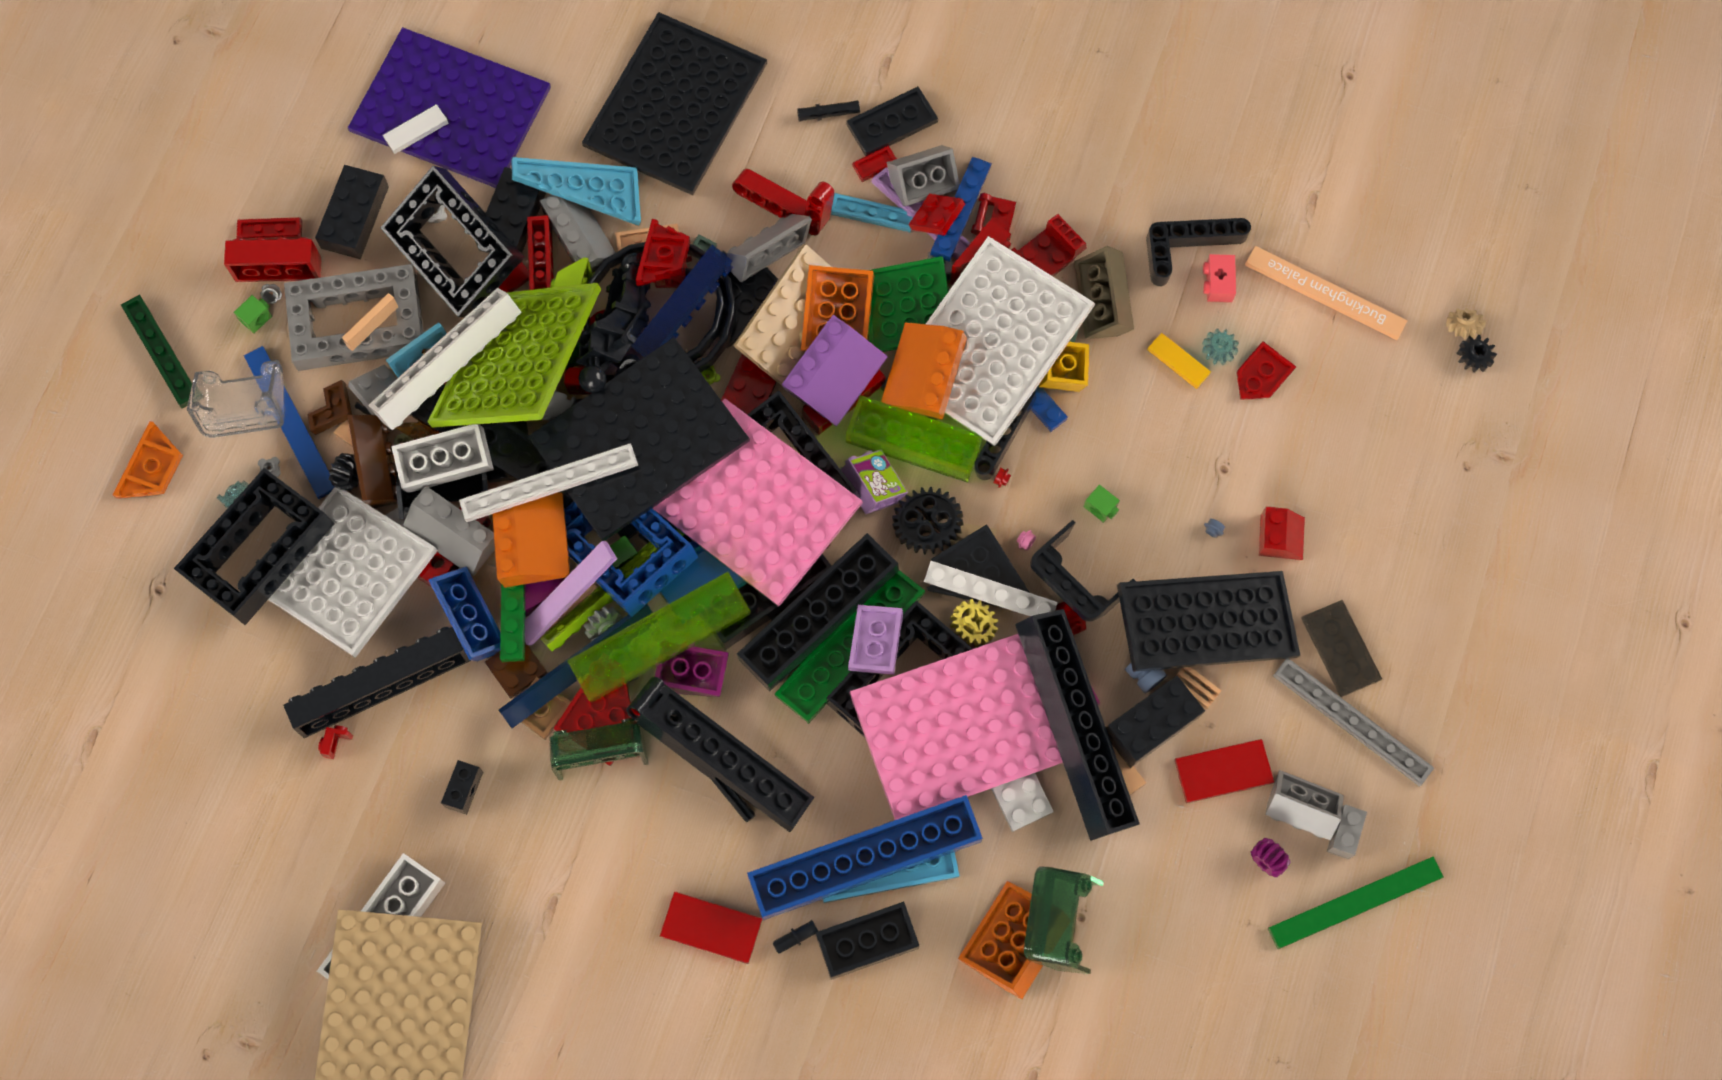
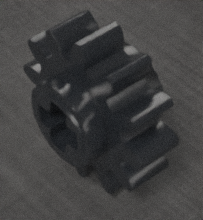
(1482, 360)

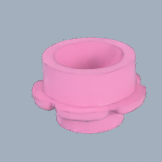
(1026, 540)

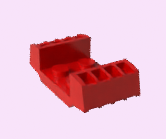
(1053, 247)

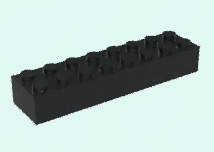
(818, 612)
(375, 682)

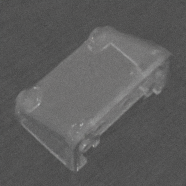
(238, 404)

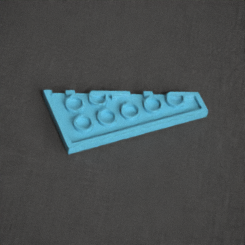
(595, 186)

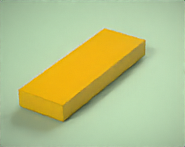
(1179, 360)

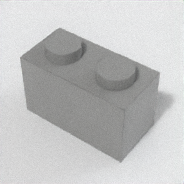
(1348, 833)

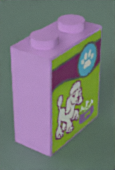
(874, 480)

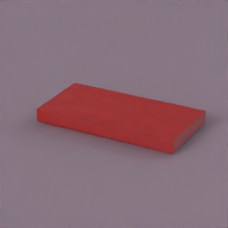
(1224, 771)
(711, 927)

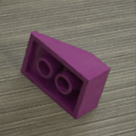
(695, 672)

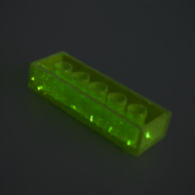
(914, 438)

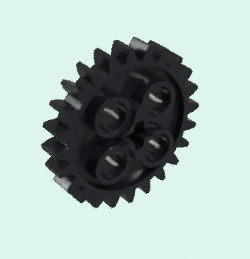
(912, 532)

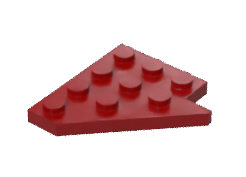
(605, 711)

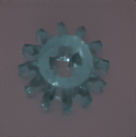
(1212, 349)

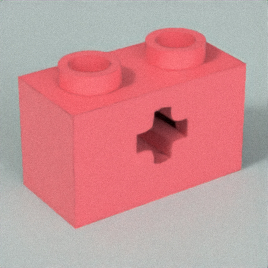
(1220, 278)

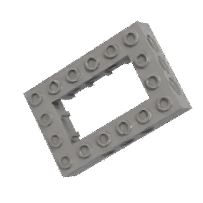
(331, 350)

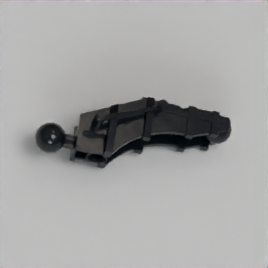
(616, 328)

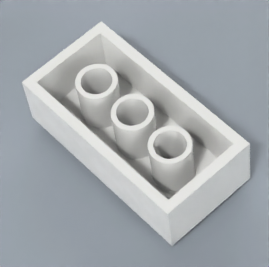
(442, 458)

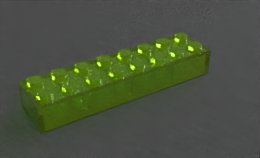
(659, 637)

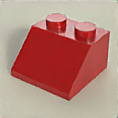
(1281, 533)

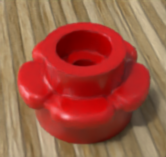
(1002, 477)

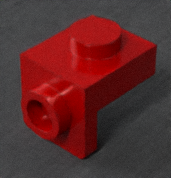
(1076, 623)
(329, 742)

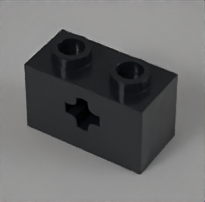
(462, 787)

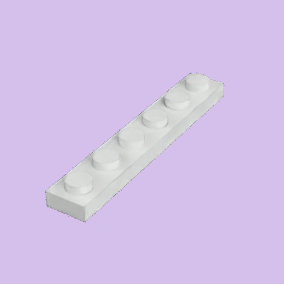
(988, 590)

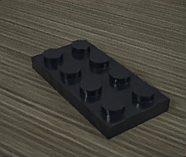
(892, 121)

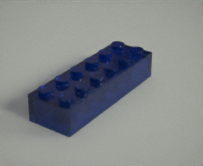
(683, 301)

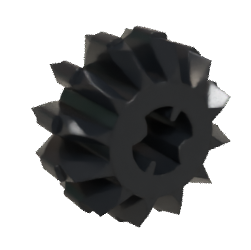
(344, 472)

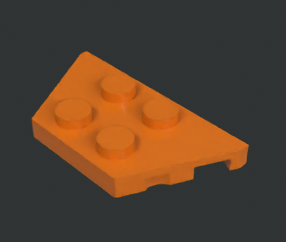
(149, 466)

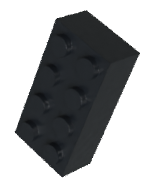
(511, 207)
(352, 212)
(1154, 721)
(867, 940)

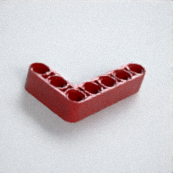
(784, 202)

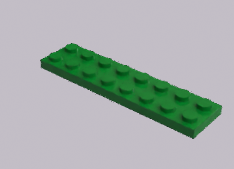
(828, 664)

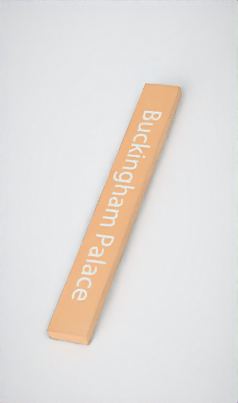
(1326, 293)

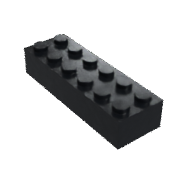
(764, 609)

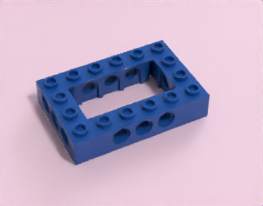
(649, 579)

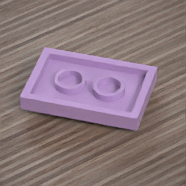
(875, 639)

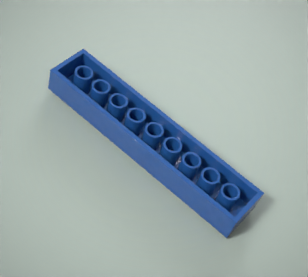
(864, 857)

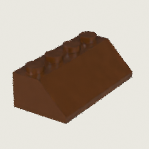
(373, 460)

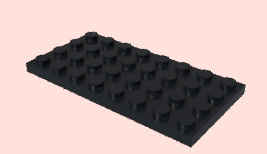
(1207, 620)

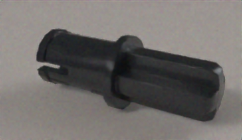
(795, 937)

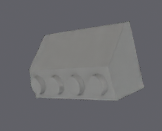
(577, 230)
(769, 245)
(446, 529)

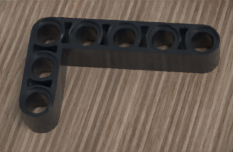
(1188, 239)
(1004, 443)

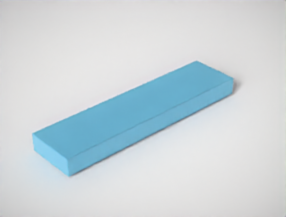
(870, 212)

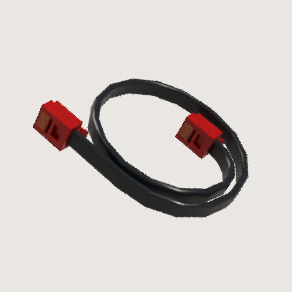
(571, 375)

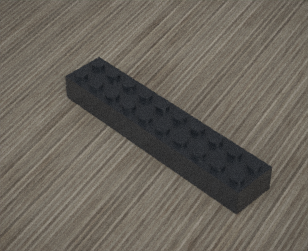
(1077, 724)

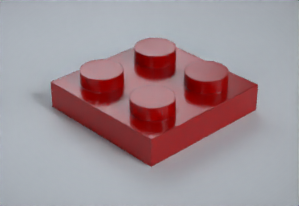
(937, 214)

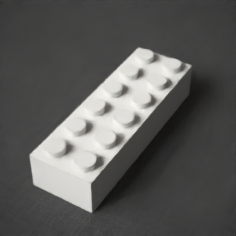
(404, 891)

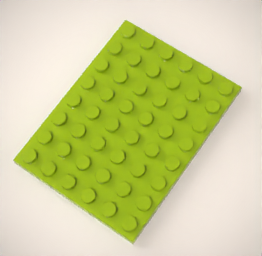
(521, 365)

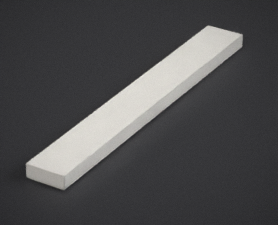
(548, 482)

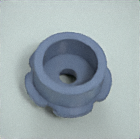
(1214, 528)

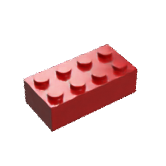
(272, 259)

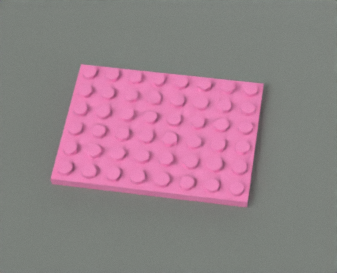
(762, 511)
(956, 727)

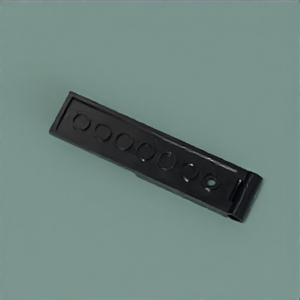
(509, 447)
(718, 753)

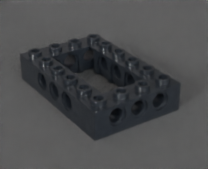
(404, 227)
(777, 413)
(233, 528)
(916, 623)

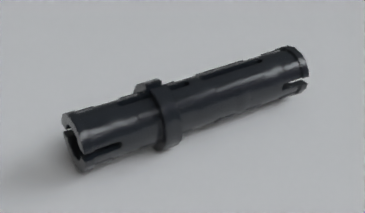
(831, 110)

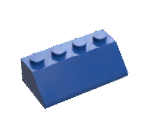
(467, 613)

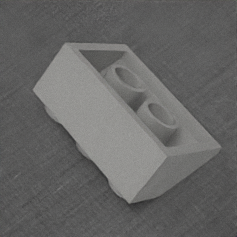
(924, 174)
(1305, 805)

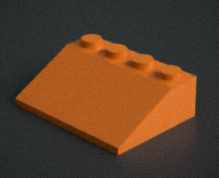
(837, 293)
(924, 369)
(531, 542)
(999, 941)

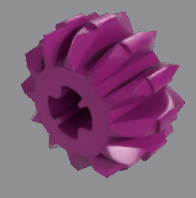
(1270, 857)

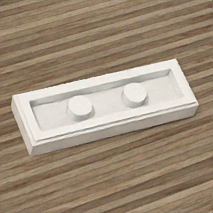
(415, 129)

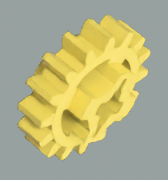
(974, 622)

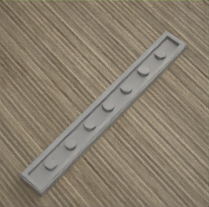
(1353, 722)

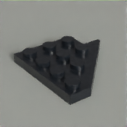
(748, 299)
(980, 556)

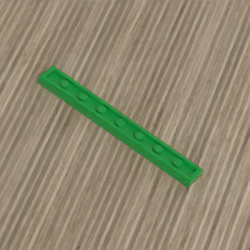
(1355, 902)

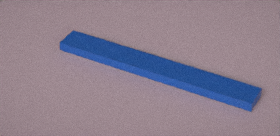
(297, 434)

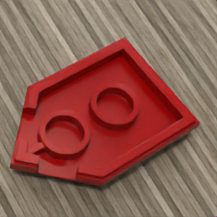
(1263, 373)

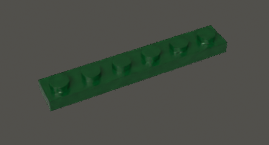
(159, 349)

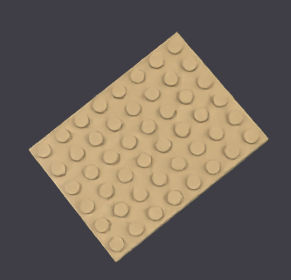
(398, 998)

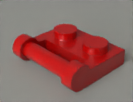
(1002, 212)

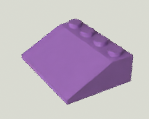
(834, 370)

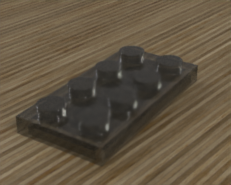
(1341, 648)

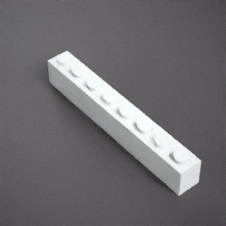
(445, 359)

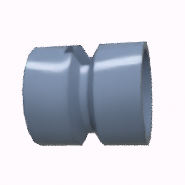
(1147, 679)

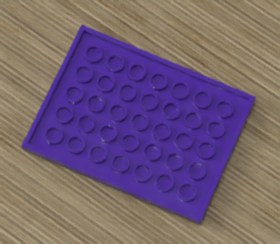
(482, 100)

